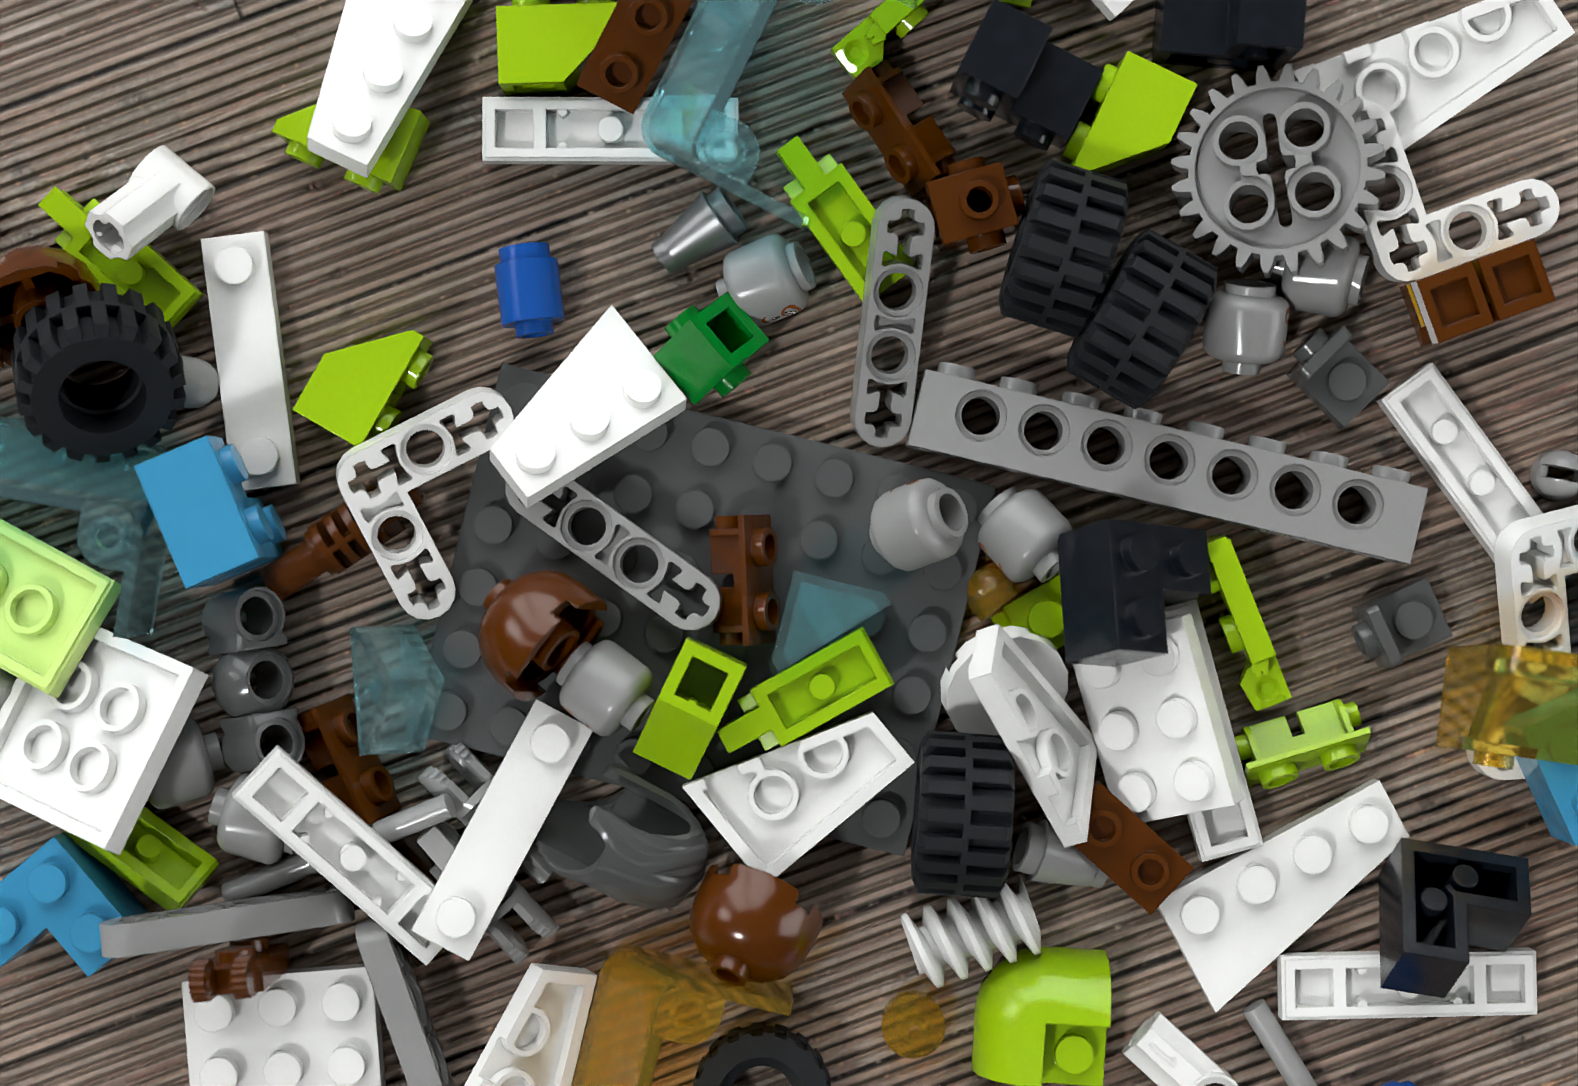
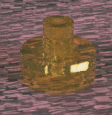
(910, 1010)

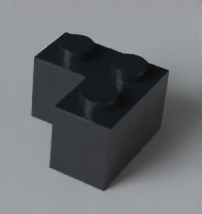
(1228, 33)
(1023, 78)
(1118, 584)
(1438, 905)

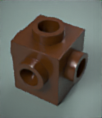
(960, 225)

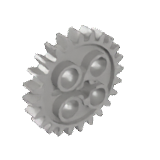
(1335, 159)

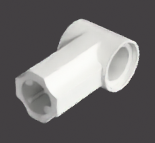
(157, 196)
(1171, 1056)

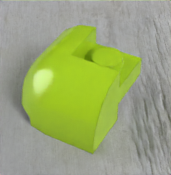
(1044, 1018)

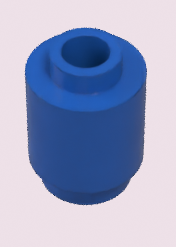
(529, 289)

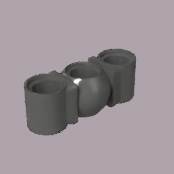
(254, 651)

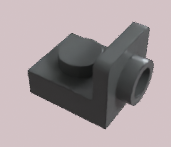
(1335, 375)
(1399, 623)

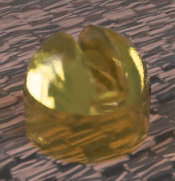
(989, 591)

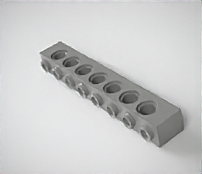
(1382, 532)

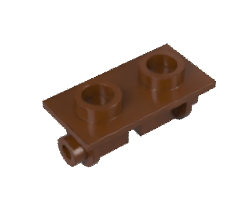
(631, 50)
(880, 105)
(748, 551)
(362, 780)
(1131, 852)

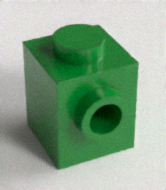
(710, 348)

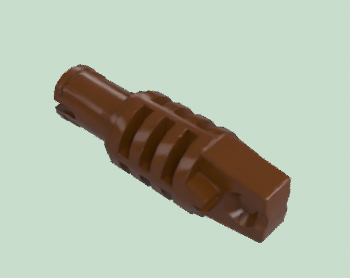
(328, 546)

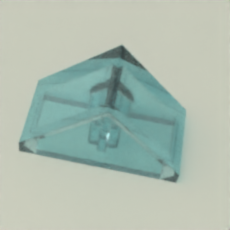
(819, 612)
(393, 689)

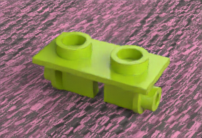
(1325, 741)

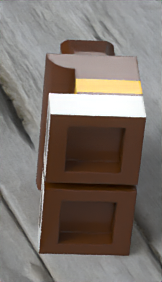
(1477, 293)

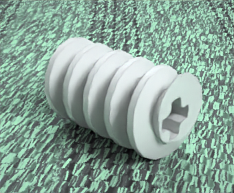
(972, 933)

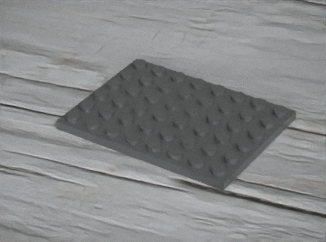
(673, 490)

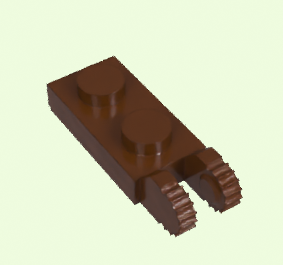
(238, 970)

